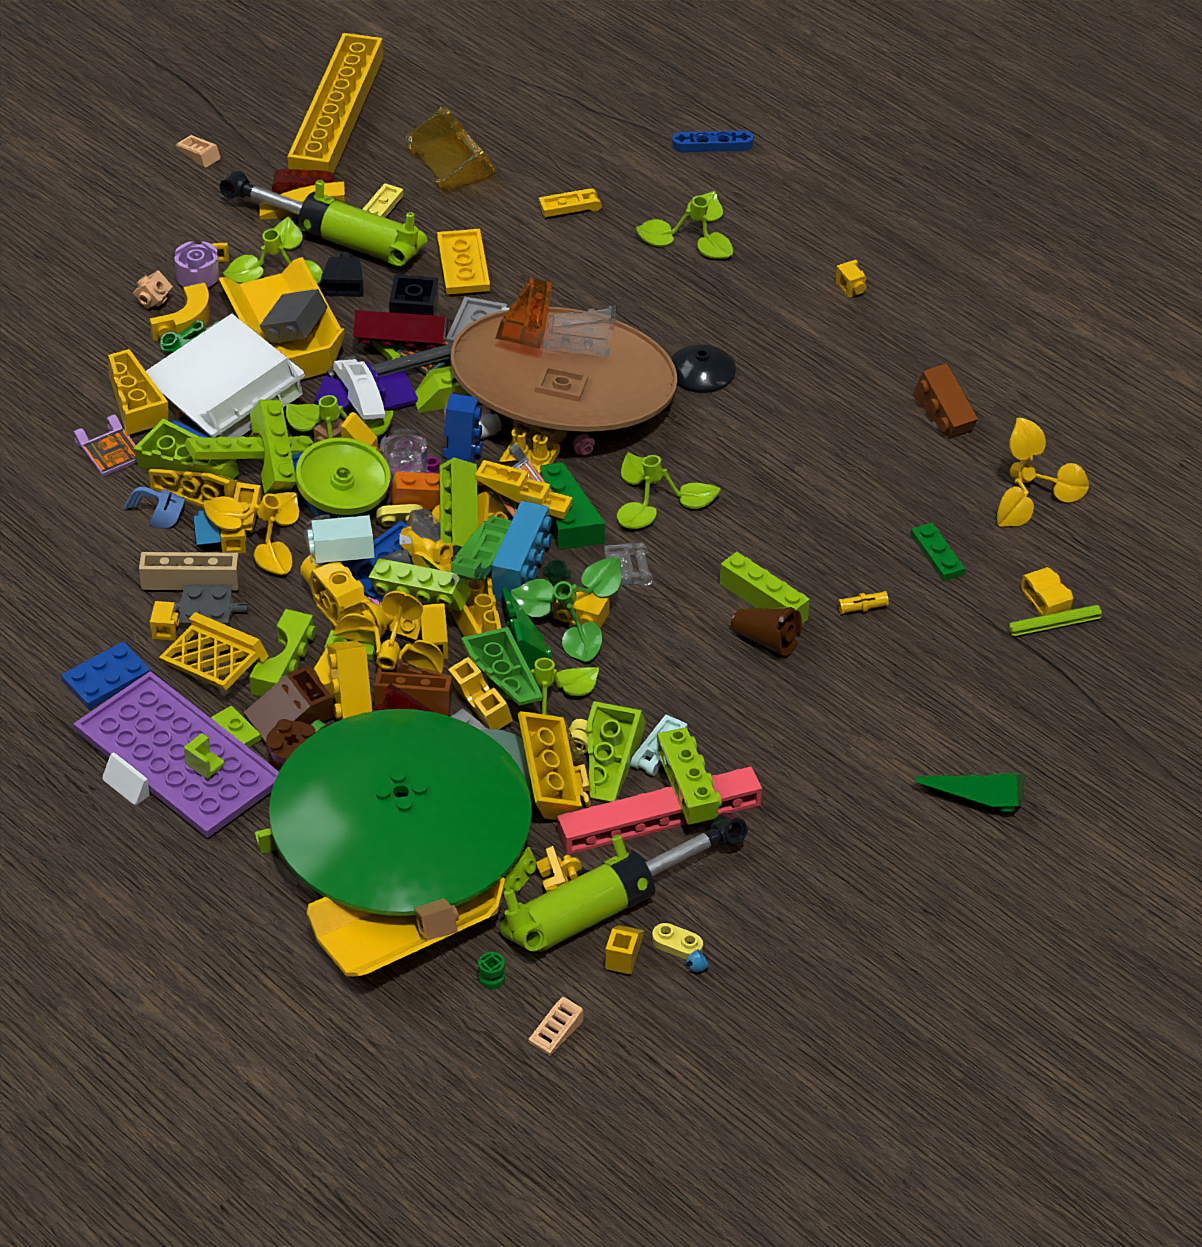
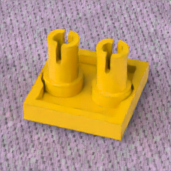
(536, 449)

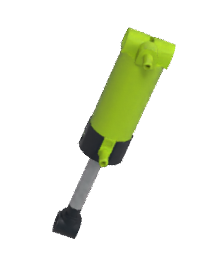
(338, 222)
(604, 890)

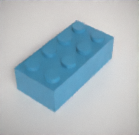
(521, 548)

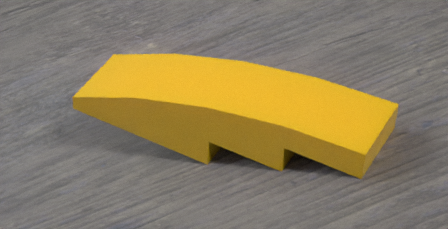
(333, 190)
(516, 486)

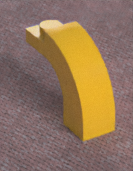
(196, 308)

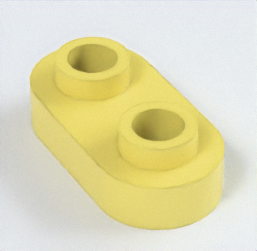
(392, 514)
(675, 939)

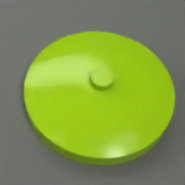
(342, 476)

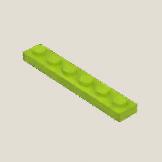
(238, 447)

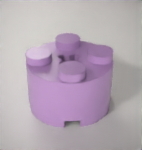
(196, 264)

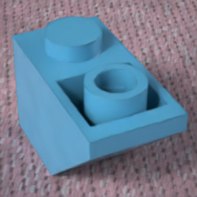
(205, 530)

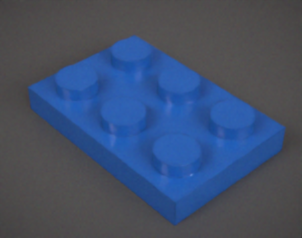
(104, 675)

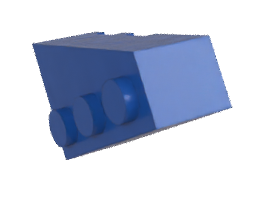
(463, 428)

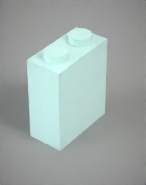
(341, 539)

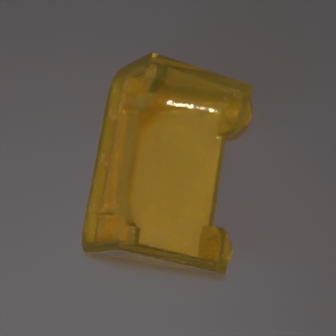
(449, 151)

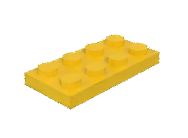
(463, 261)

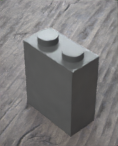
(293, 316)

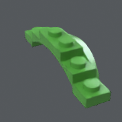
(478, 553)

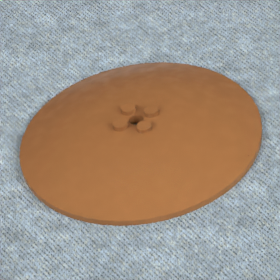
(564, 387)

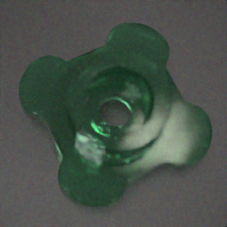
(557, 571)

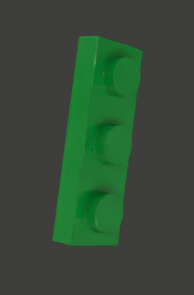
(937, 552)

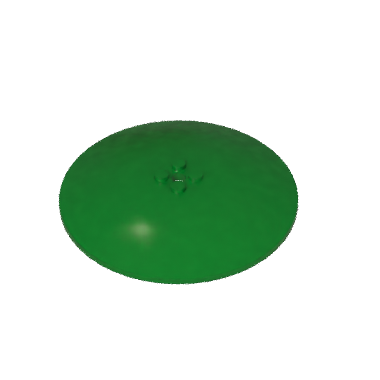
(386, 853)

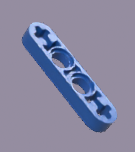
(689, 141)

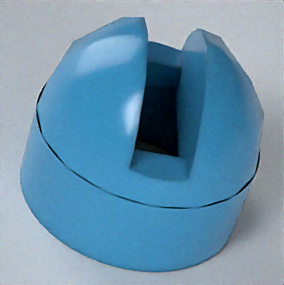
(697, 961)

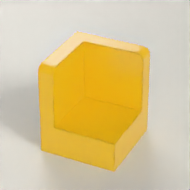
(233, 541)

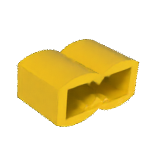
(1046, 591)

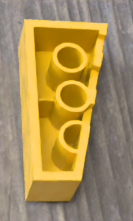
(136, 394)
(479, 611)

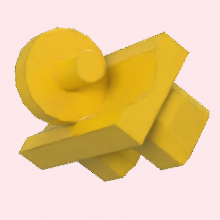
(561, 869)

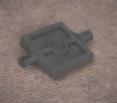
(209, 601)

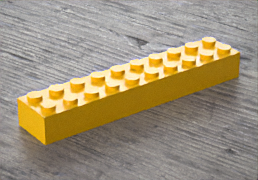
(337, 104)

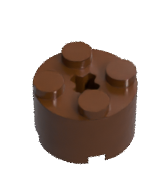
(284, 739)

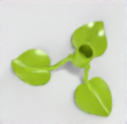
(700, 209)
(283, 236)
(305, 416)
(636, 470)
(574, 681)

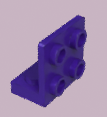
(394, 389)

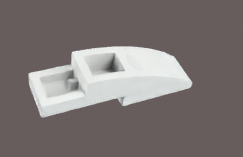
(361, 388)

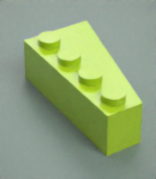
(165, 450)

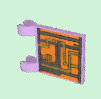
(109, 451)

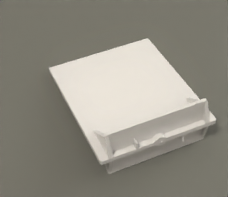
(224, 377)

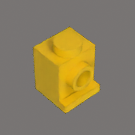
(850, 278)
(164, 621)

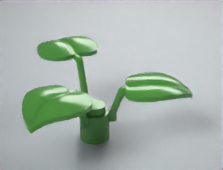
(537, 595)

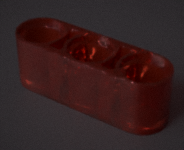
(291, 179)

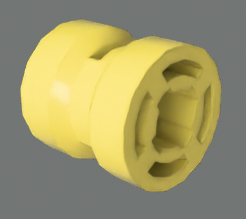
(579, 733)

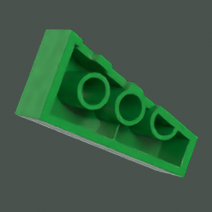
(582, 523)

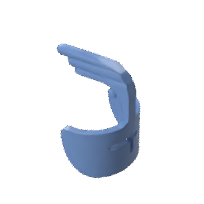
(160, 518)

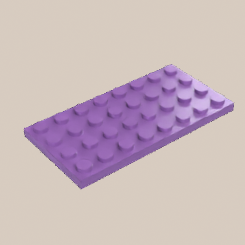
(149, 730)

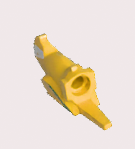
(426, 551)

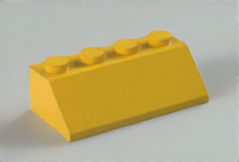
(550, 764)

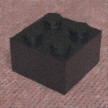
(414, 295)

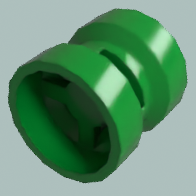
(491, 970)

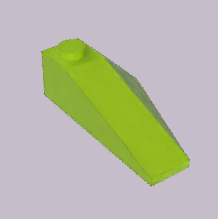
(612, 742)

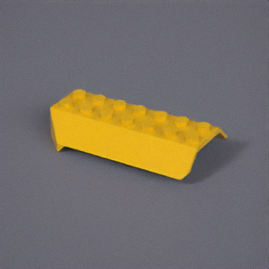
(257, 297)
(368, 941)

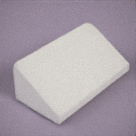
(126, 779)

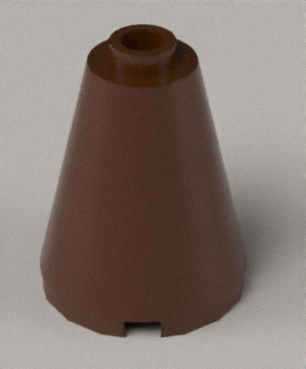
(769, 627)

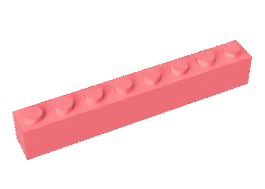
(650, 812)

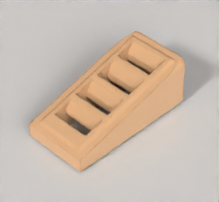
(201, 151)
(567, 1013)

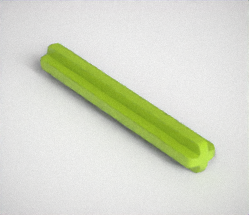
(1055, 620)

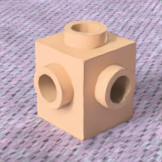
(152, 289)

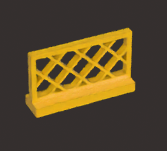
(224, 639)

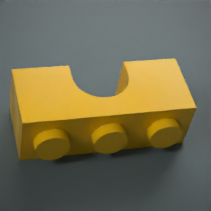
(484, 702)

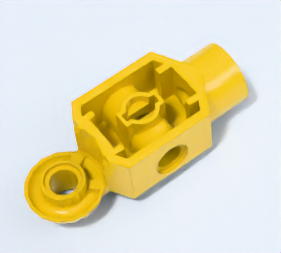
(339, 593)

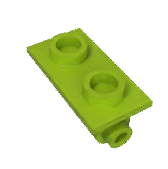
(521, 871)

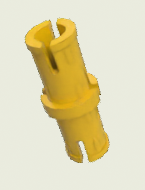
(863, 602)

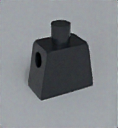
(342, 277)

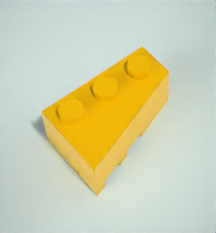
(349, 679)

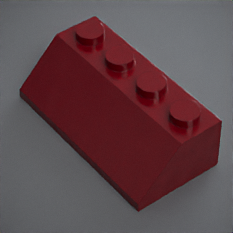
(400, 328)

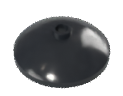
(703, 368)

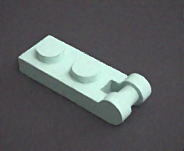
(649, 746)

